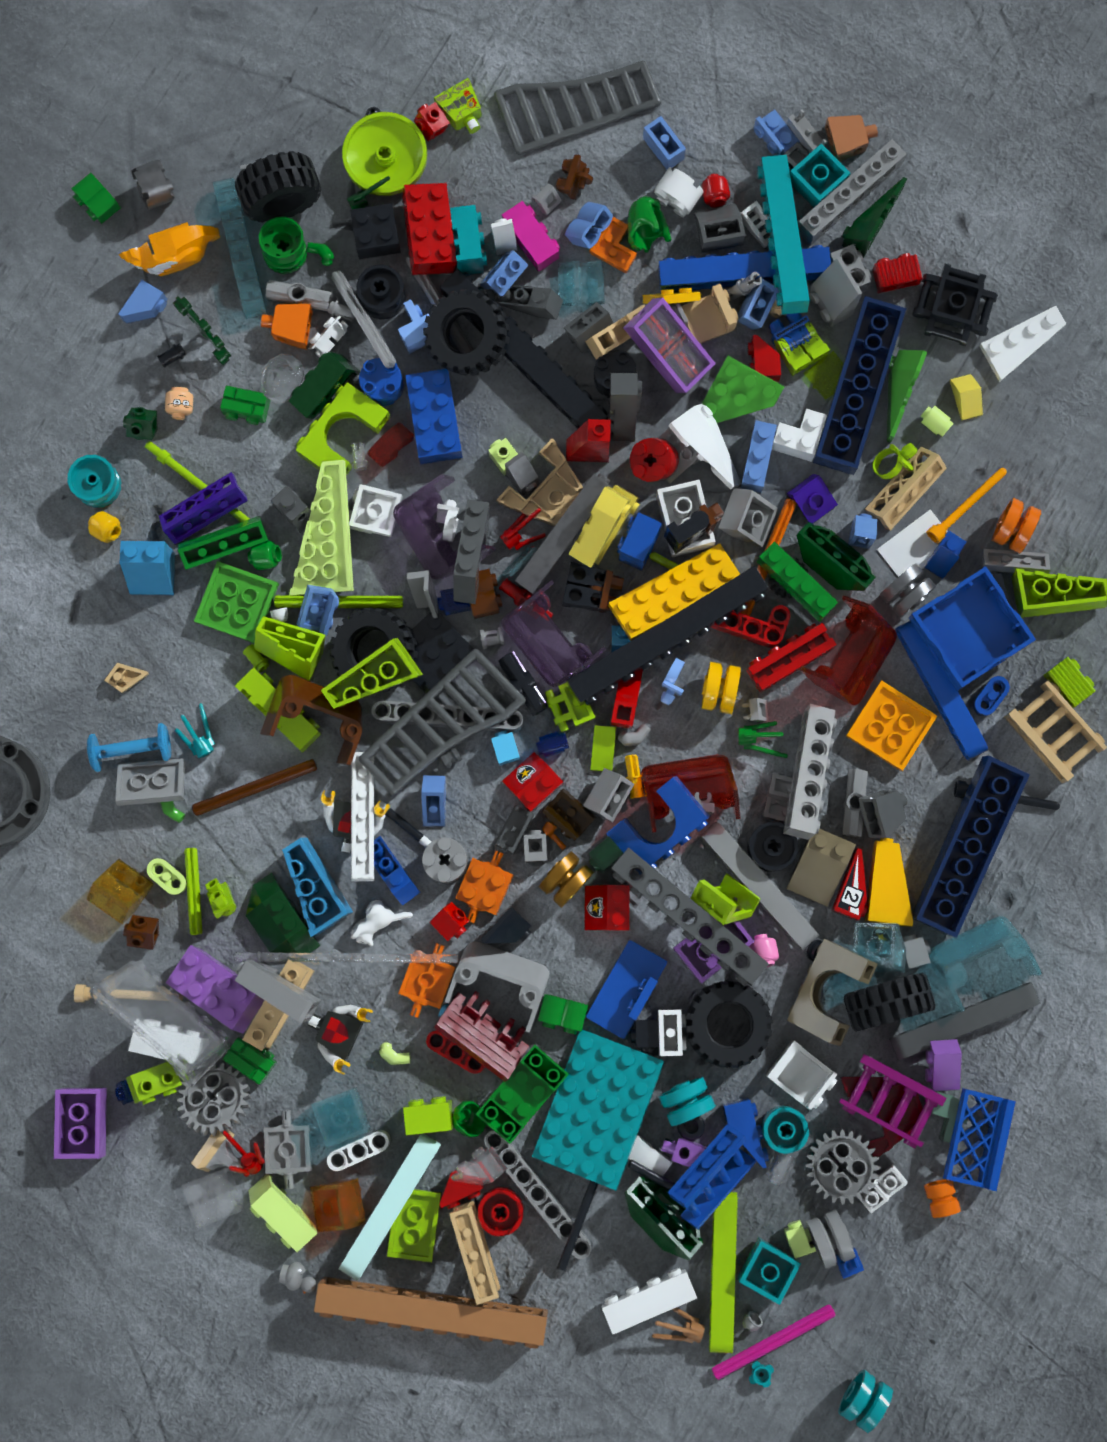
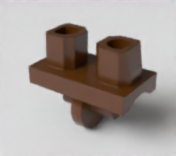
(577, 177)

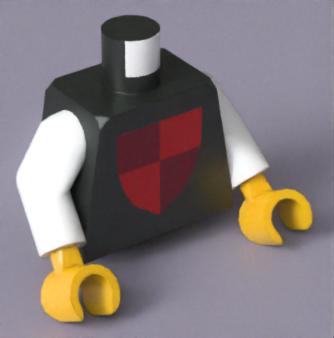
(338, 819)
(338, 1033)

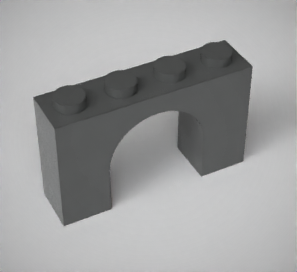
(473, 536)

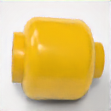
(104, 527)

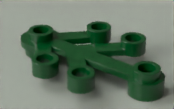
(220, 351)

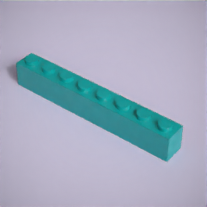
(784, 235)

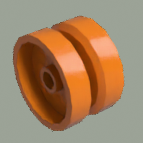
(1016, 525)

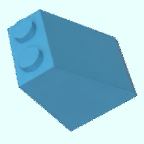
(148, 567)

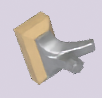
(216, 1153)

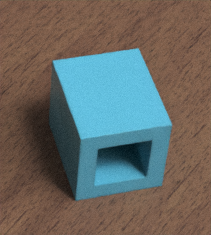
(505, 747)

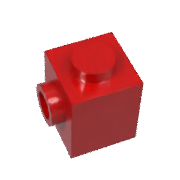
(450, 921)

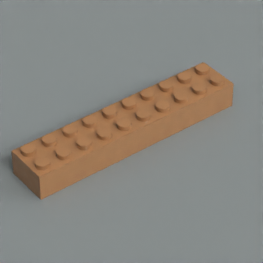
(431, 1311)

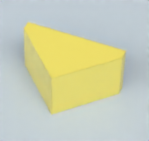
(967, 396)

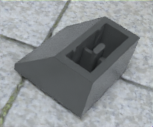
(719, 227)

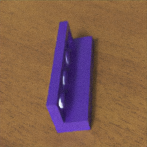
(203, 511)

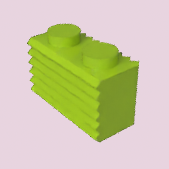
(1071, 682)

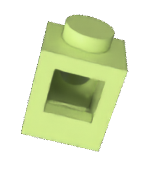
(798, 1239)

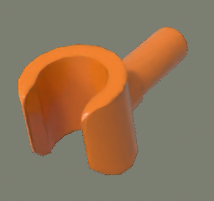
(549, 830)

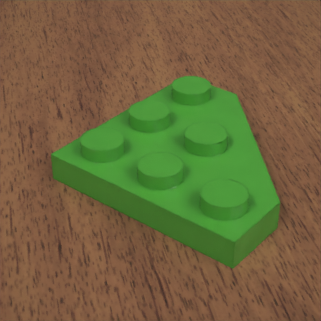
(740, 391)

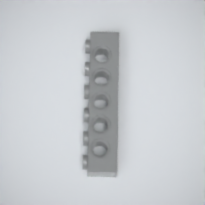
(851, 192)
(795, 823)

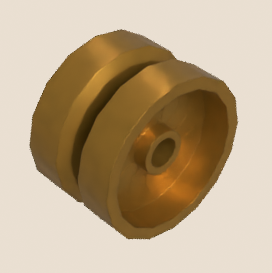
(563, 877)

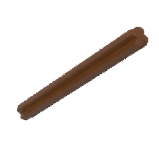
(254, 787)

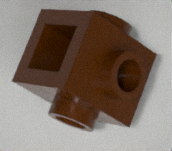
(142, 932)

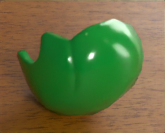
(466, 1120)

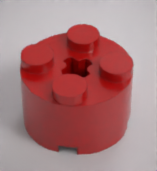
(641, 459)
(502, 1224)

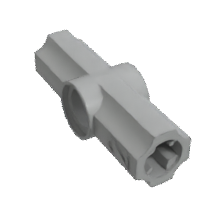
(285, 293)
(853, 817)

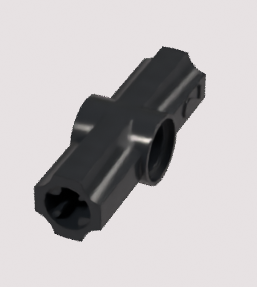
(523, 682)

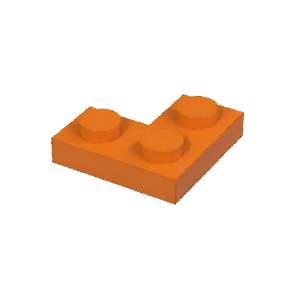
(609, 247)

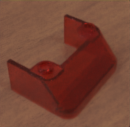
(860, 655)
(699, 775)

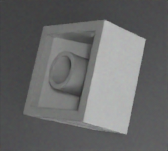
(748, 517)

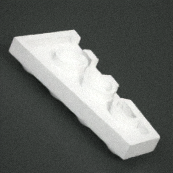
(1018, 343)

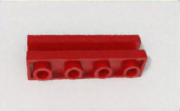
(791, 657)

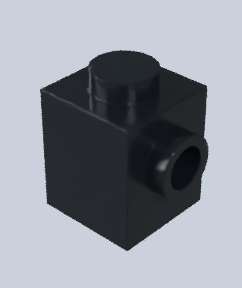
(645, 1035)

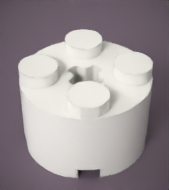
(678, 191)

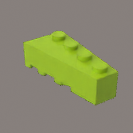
(1054, 594)
(377, 672)
(261, 693)

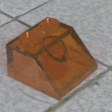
(338, 1205)

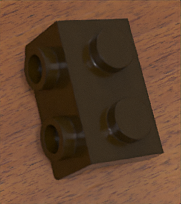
(568, 815)

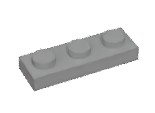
(1010, 561)

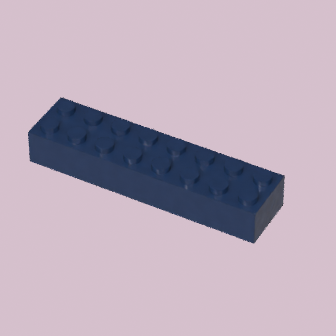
(859, 385)
(970, 846)

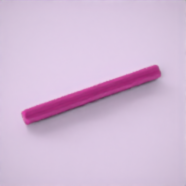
(773, 1342)

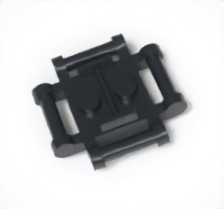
(955, 304)

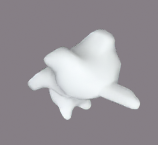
(376, 918)

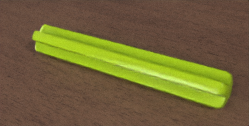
(193, 891)

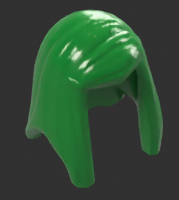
(646, 224)

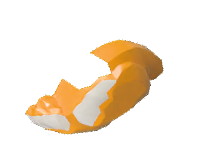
(173, 249)

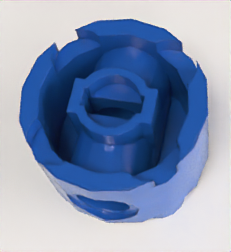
(380, 383)

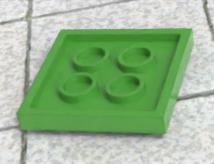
(235, 601)

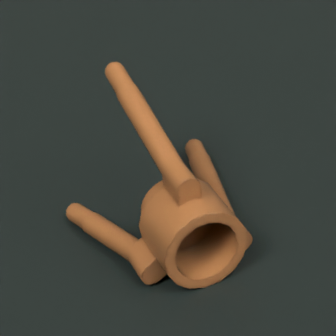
(691, 1331)

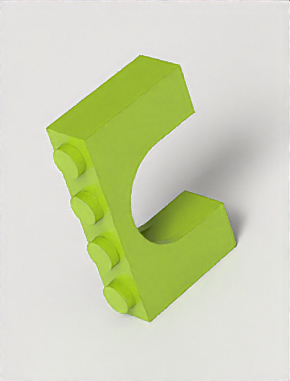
(347, 404)

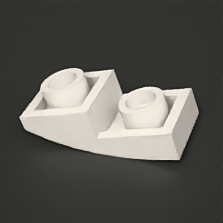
(504, 236)
(649, 1157)
(887, 1185)

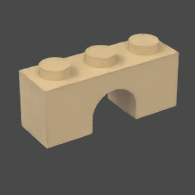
(611, 336)

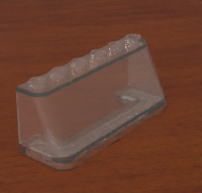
(161, 1020)

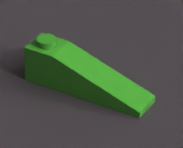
(902, 376)

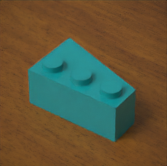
(468, 239)

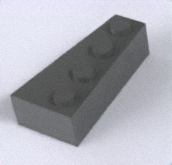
(623, 405)

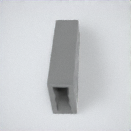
(277, 991)

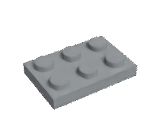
(150, 782)

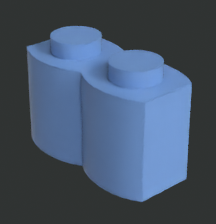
(590, 222)

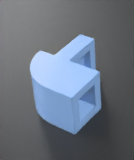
(412, 333)

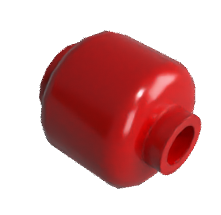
(715, 190)

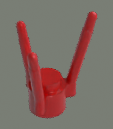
(511, 536)
(249, 1161)

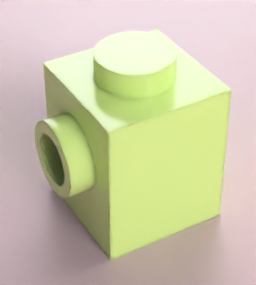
(501, 453)

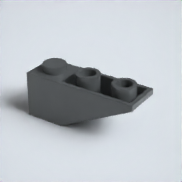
(531, 301)

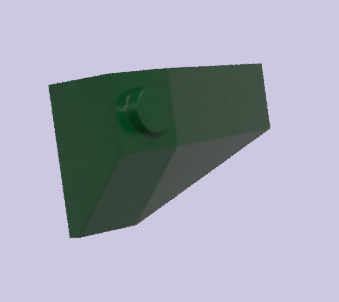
(870, 222)

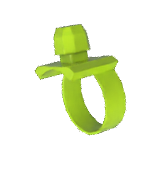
(907, 452)

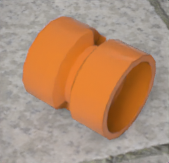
(943, 1202)

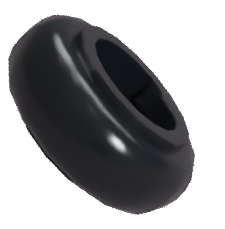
(692, 1136)

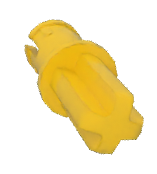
(634, 776)

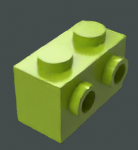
(152, 1082)

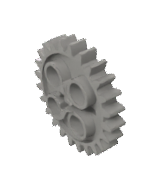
(227, 1111)
(828, 1180)

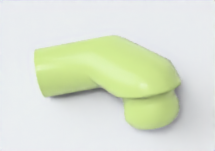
(392, 1057)

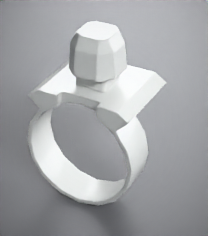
(448, 516)

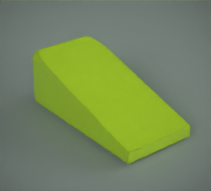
(603, 748)

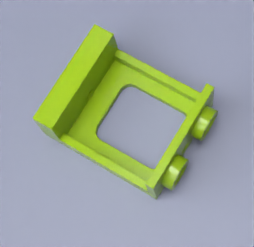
(721, 902)

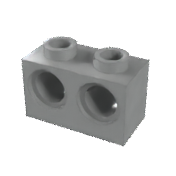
(856, 267)

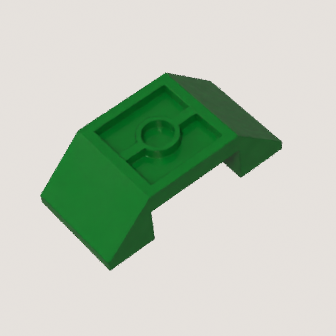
(522, 1094)

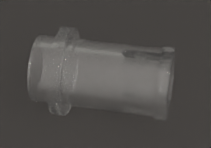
(359, 460)

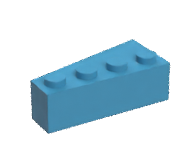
(318, 893)

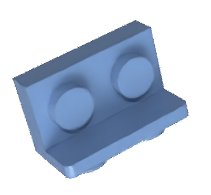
(775, 133)
(504, 273)

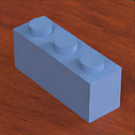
(758, 456)

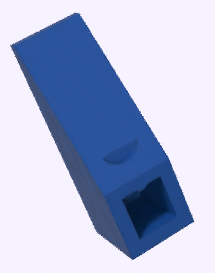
(393, 873)
(741, 1117)

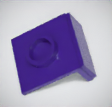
(813, 498)

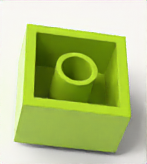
(428, 1116)

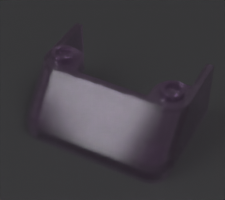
(422, 532)
(544, 642)

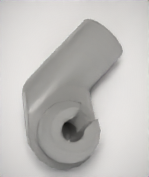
(634, 738)

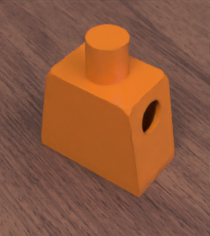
(290, 324)

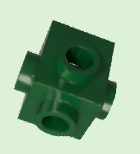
(140, 423)

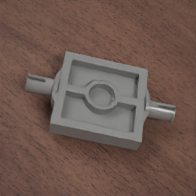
(287, 1149)

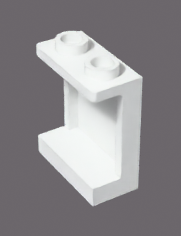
(802, 1075)

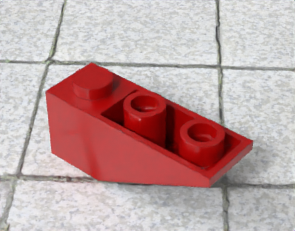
(626, 702)

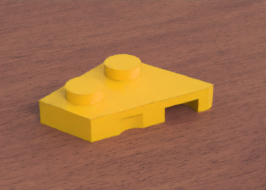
(670, 296)

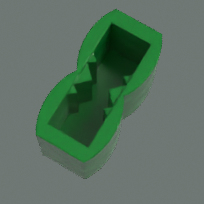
(96, 199)
(562, 1013)

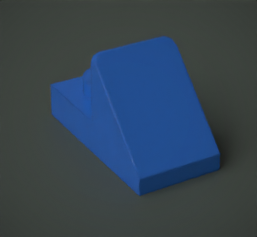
(945, 555)

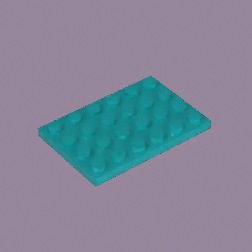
(598, 1109)

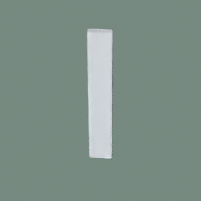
(362, 821)

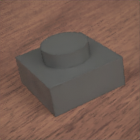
(795, 155)

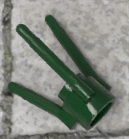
(358, 199)

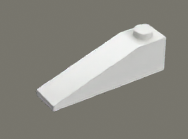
(701, 432)

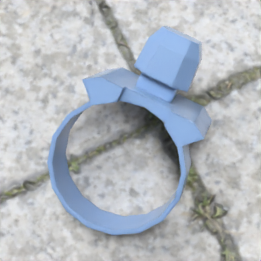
(668, 683)

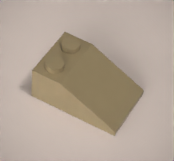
(821, 867)

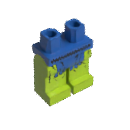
(798, 342)

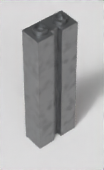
(562, 534)

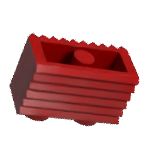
(897, 273)

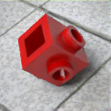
(431, 121)

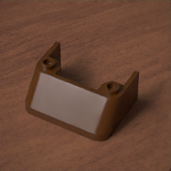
(295, 692)

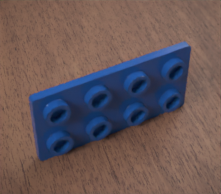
(626, 989)

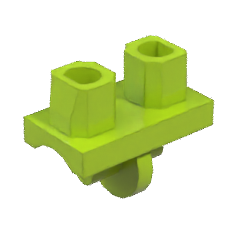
(220, 898)

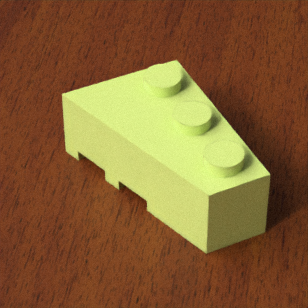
(281, 1213)

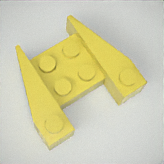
(604, 524)

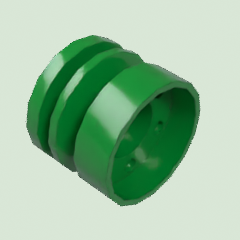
(283, 234)

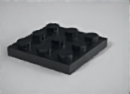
(438, 650)

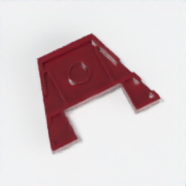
(887, 1110)

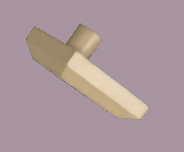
(124, 677)

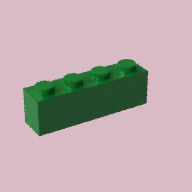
(222, 542)
(797, 581)

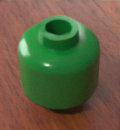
(265, 555)

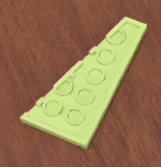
(326, 541)

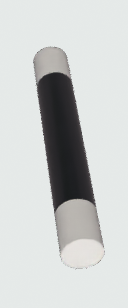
(406, 826)

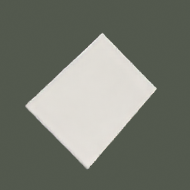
(910, 545)

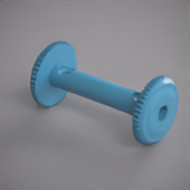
(95, 750)

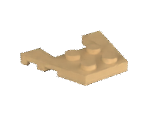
(552, 495)

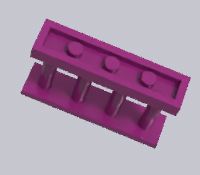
(911, 1089)

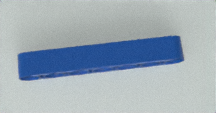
(943, 693)

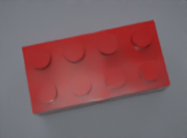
(429, 228)

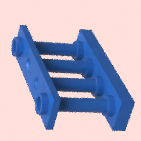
(712, 1176)

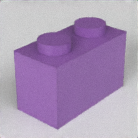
(944, 1065)

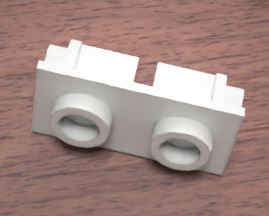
(332, 329)

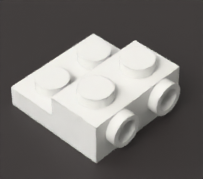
(373, 510)

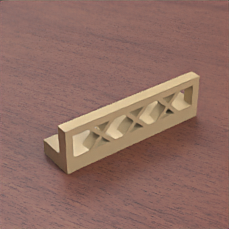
(909, 489)

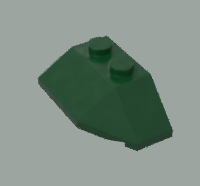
(834, 559)
(278, 919)
(661, 1219)

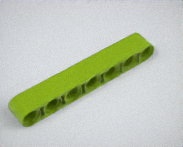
(723, 1276)

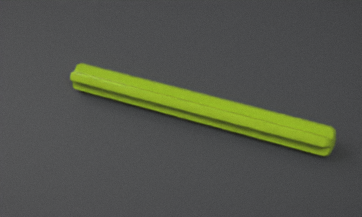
(295, 601)

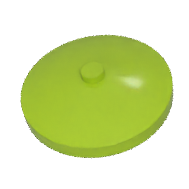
(384, 147)

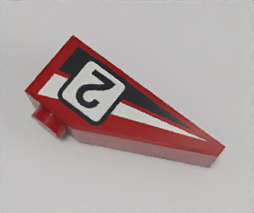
(852, 892)

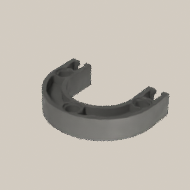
(35, 791)

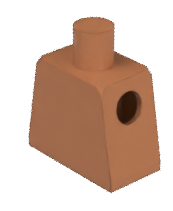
(848, 135)

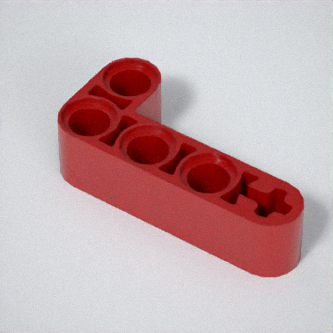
(763, 627)

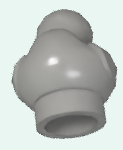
(292, 1276)

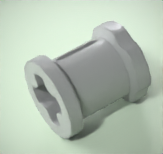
(492, 637)

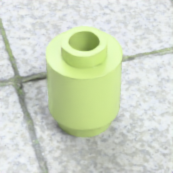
(936, 420)

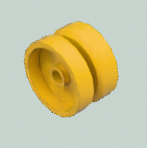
(718, 687)

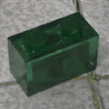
(604, 855)

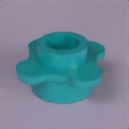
(763, 1380)

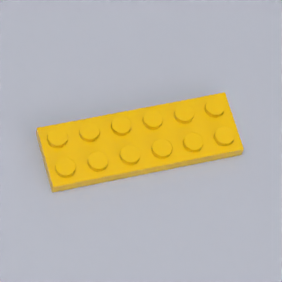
(672, 591)

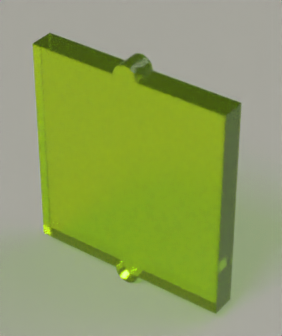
(825, 374)

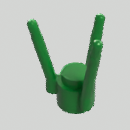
(748, 735)

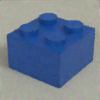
(640, 539)

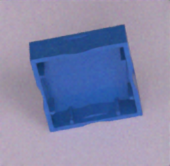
(971, 628)

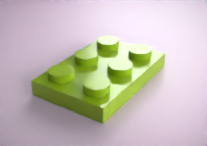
(416, 1227)

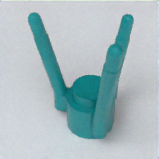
(200, 746)

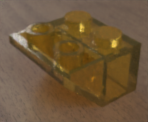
(119, 891)

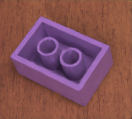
(701, 964)
(80, 1123)

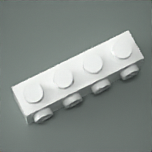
(648, 1301)

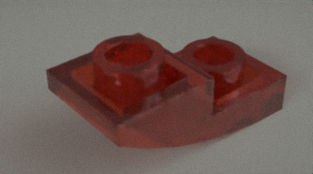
(389, 444)

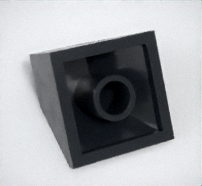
(508, 929)

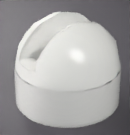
(280, 614)

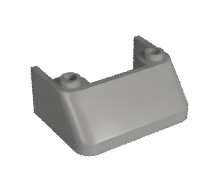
(506, 966)

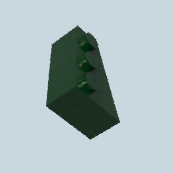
(322, 384)

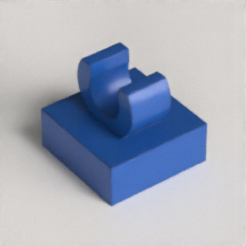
(850, 1267)

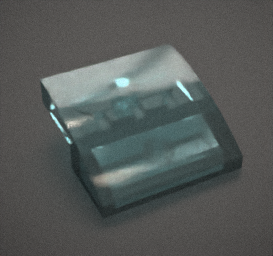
(581, 283)

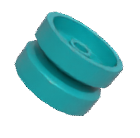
(90, 469)
(685, 1097)
(865, 1401)

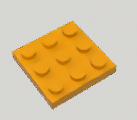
(891, 726)

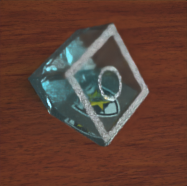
(881, 944)

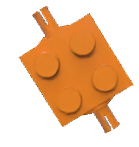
(484, 886)
(427, 983)

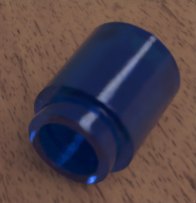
(552, 744)

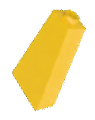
(887, 888)

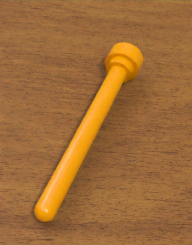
(937, 532)

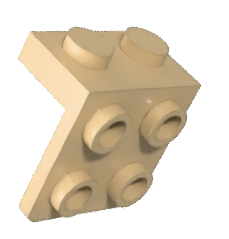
(711, 315)

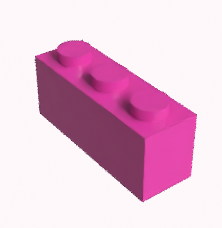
(532, 236)

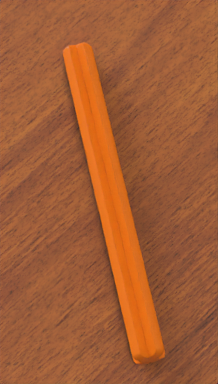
(777, 535)

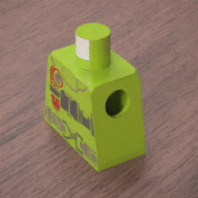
(460, 106)

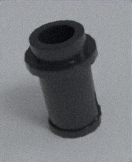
(171, 355)

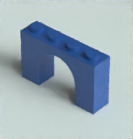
(688, 817)

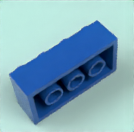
(434, 416)

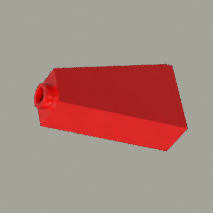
(590, 442)

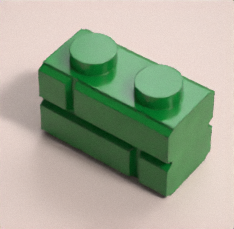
(244, 405)
(250, 1060)

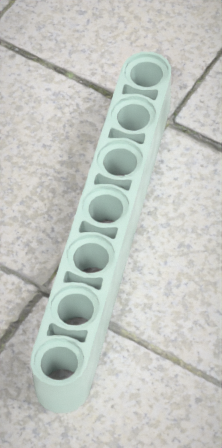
(389, 1206)

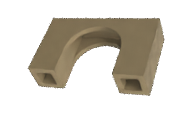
(808, 1010)

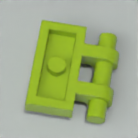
(577, 713)

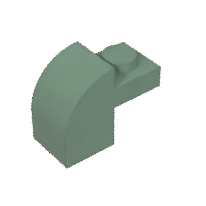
(949, 1112)

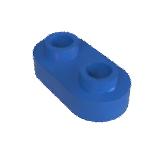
(990, 696)

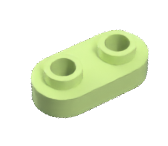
(167, 877)

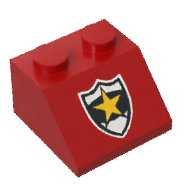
(533, 782)
(607, 907)

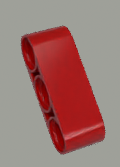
(444, 1050)

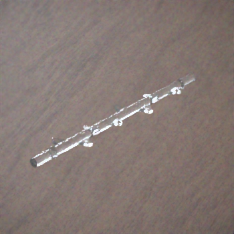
(336, 956)

